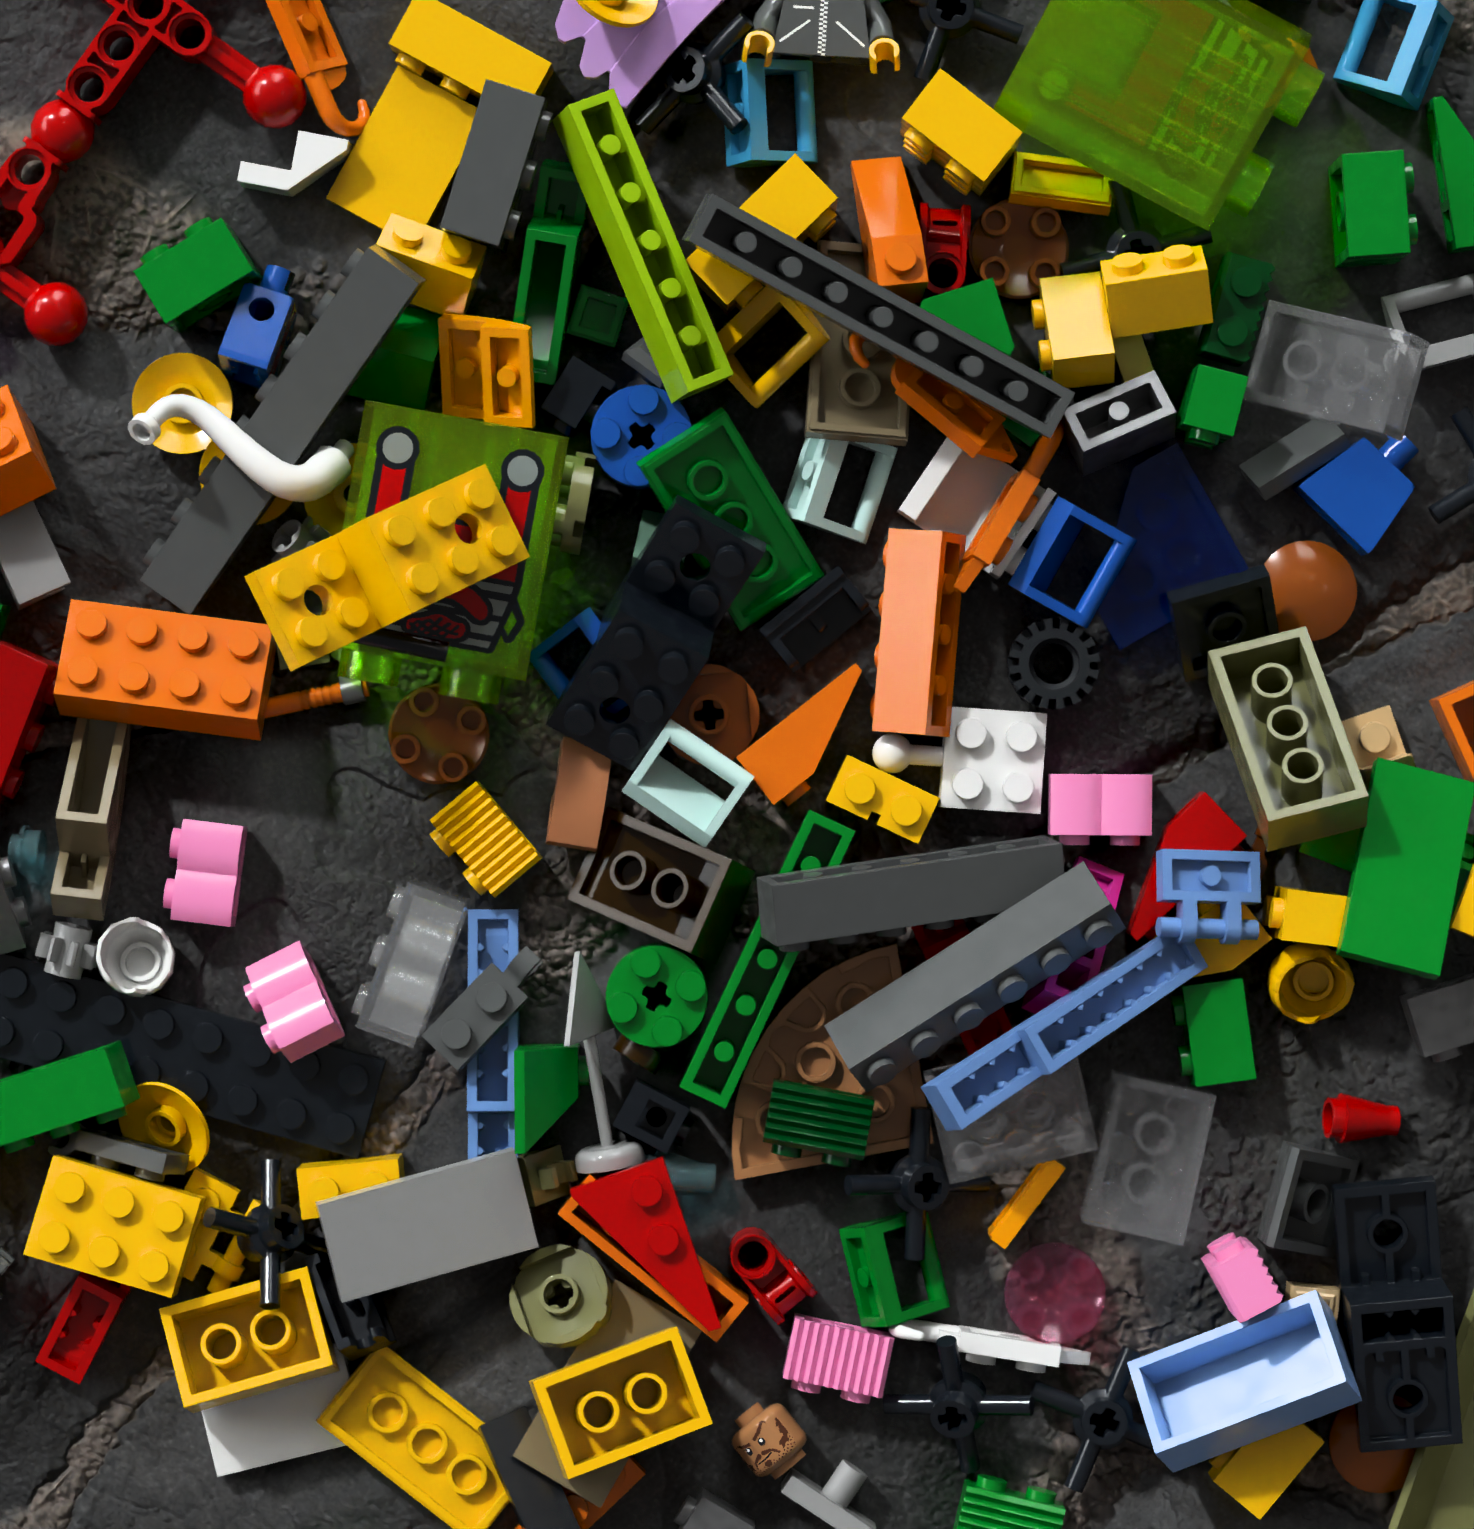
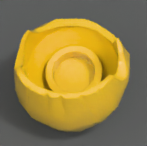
(1309, 982)

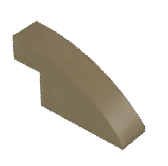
(90, 818)

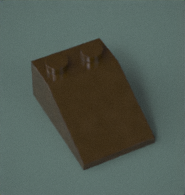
(662, 885)

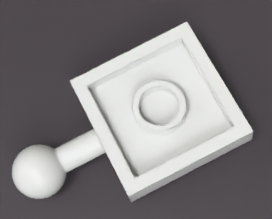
(986, 762)

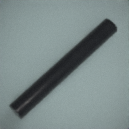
(406, 644)

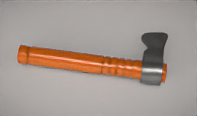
(346, 691)

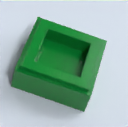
(598, 316)

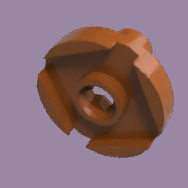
(728, 693)

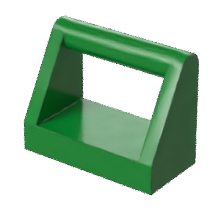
(873, 1276)

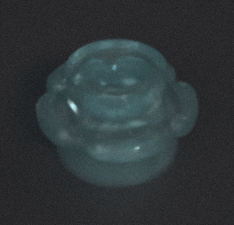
(28, 849)

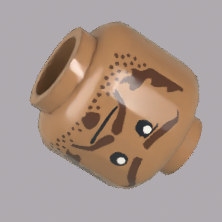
(769, 1440)

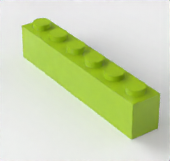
(642, 245)

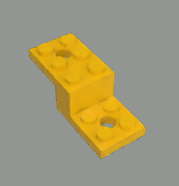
(387, 567)

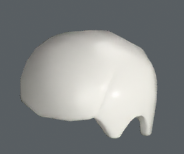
(135, 957)

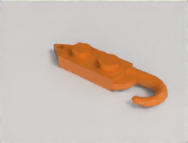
(317, 59)
(956, 415)
(1013, 504)

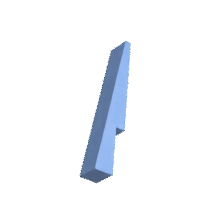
(1061, 1031)
(490, 1074)

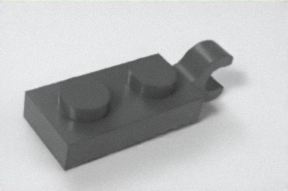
(482, 1010)
(112, 1149)

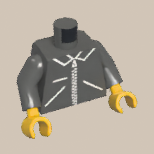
(823, 33)

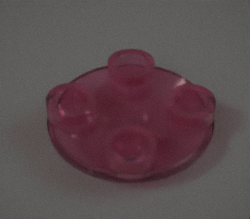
(1054, 1293)

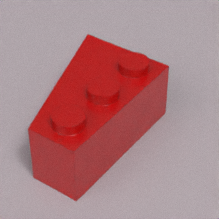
(25, 691)

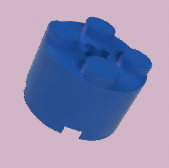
(619, 415)

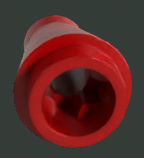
(1355, 1119)

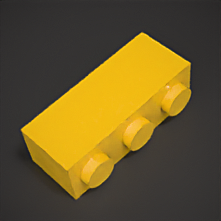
(464, 52)

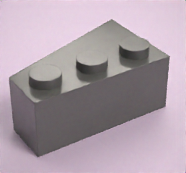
(497, 166)

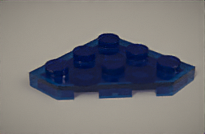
(1176, 545)

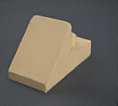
(1375, 736)

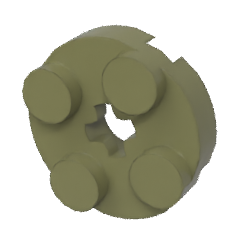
(576, 487)
(535, 1284)

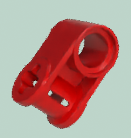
(945, 241)
(775, 1280)

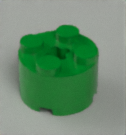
(667, 1022)

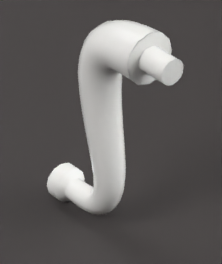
(296, 483)

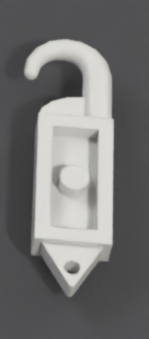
(986, 1345)

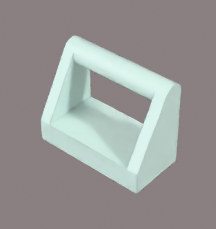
(815, 480)
(678, 796)

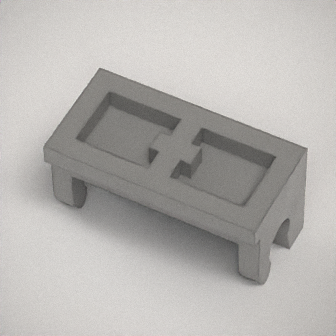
(29, 557)

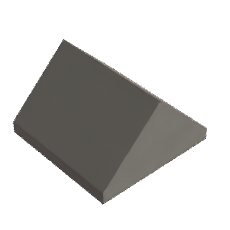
(1300, 1199)

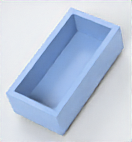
(1244, 1381)

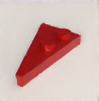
(648, 1222)

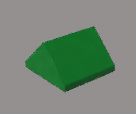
(975, 311)
(404, 363)

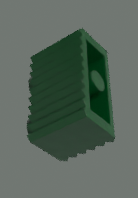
(1235, 309)
(818, 1121)

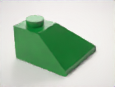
(544, 1088)

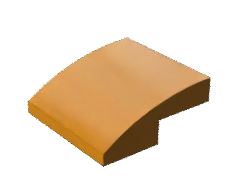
(487, 369)

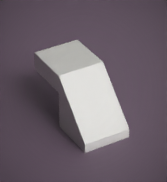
(312, 159)

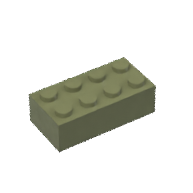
(1287, 739)

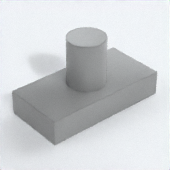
(833, 1500)

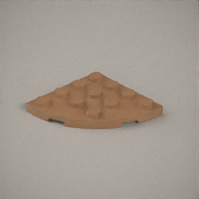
(801, 1051)

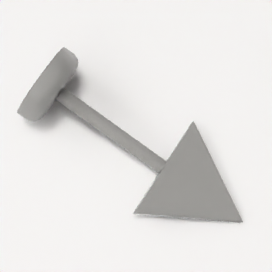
(585, 1019)

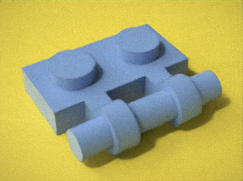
(1208, 878)

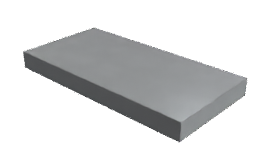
(427, 1224)

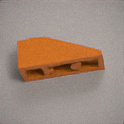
(889, 227)
(795, 745)

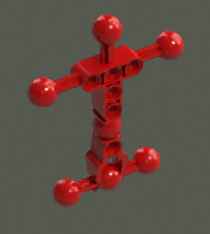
(65, 131)

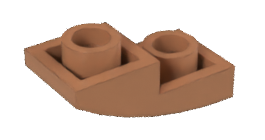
(578, 797)

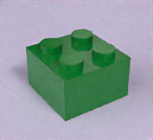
(1371, 208)
(196, 273)

